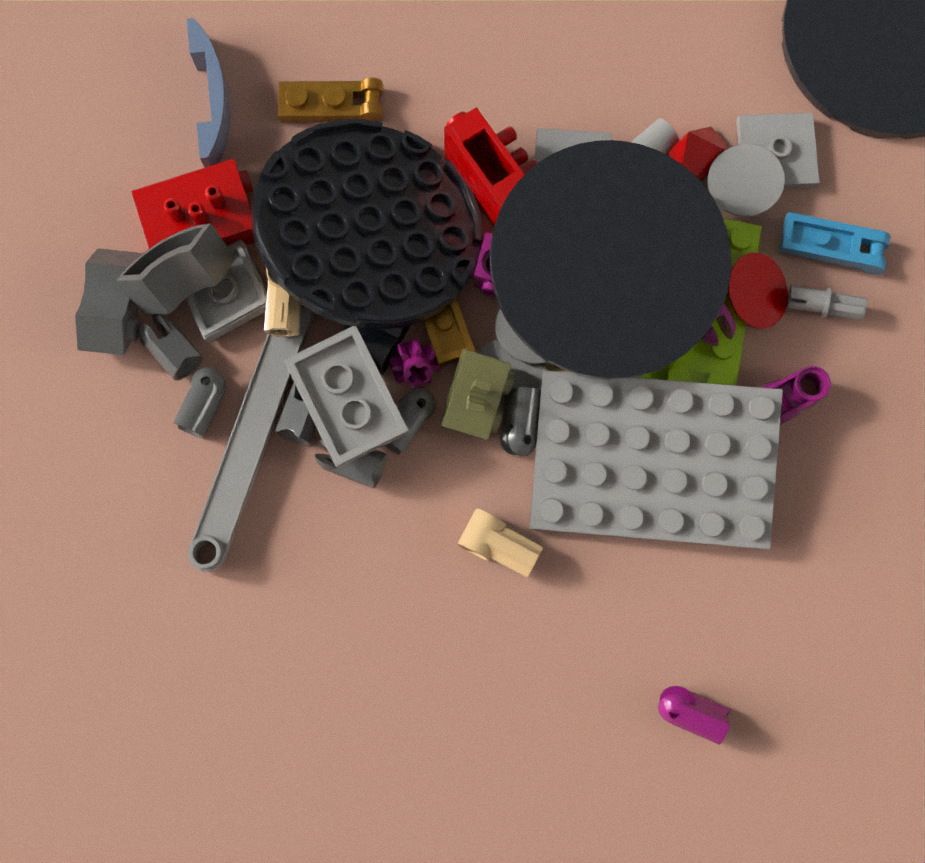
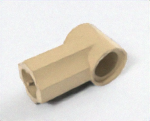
(282, 311)
(490, 539)

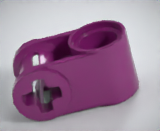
(794, 398)

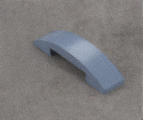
(214, 133)

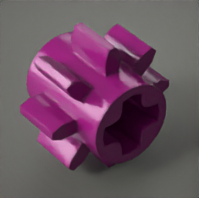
(414, 363)

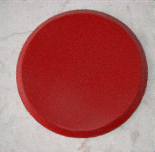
(758, 290)

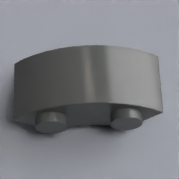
(176, 269)
(106, 313)

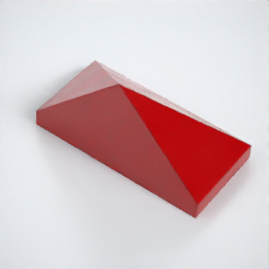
(698, 150)

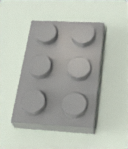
(346, 396)

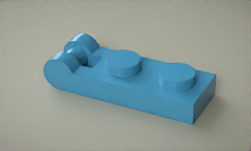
(834, 242)

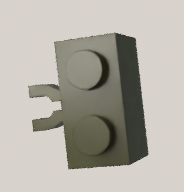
(477, 394)

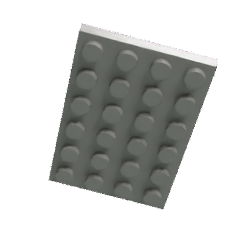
(656, 459)

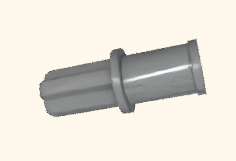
(827, 302)

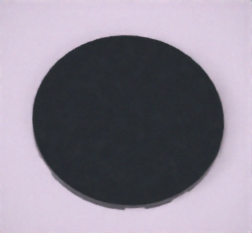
(860, 62)
(366, 224)
(610, 259)

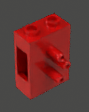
(484, 160)
(198, 198)

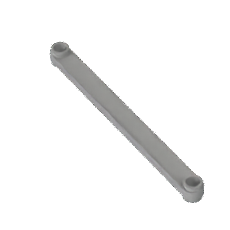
(246, 446)

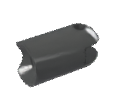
(173, 351)
(201, 402)
(413, 415)
(296, 420)
(520, 420)
(364, 470)

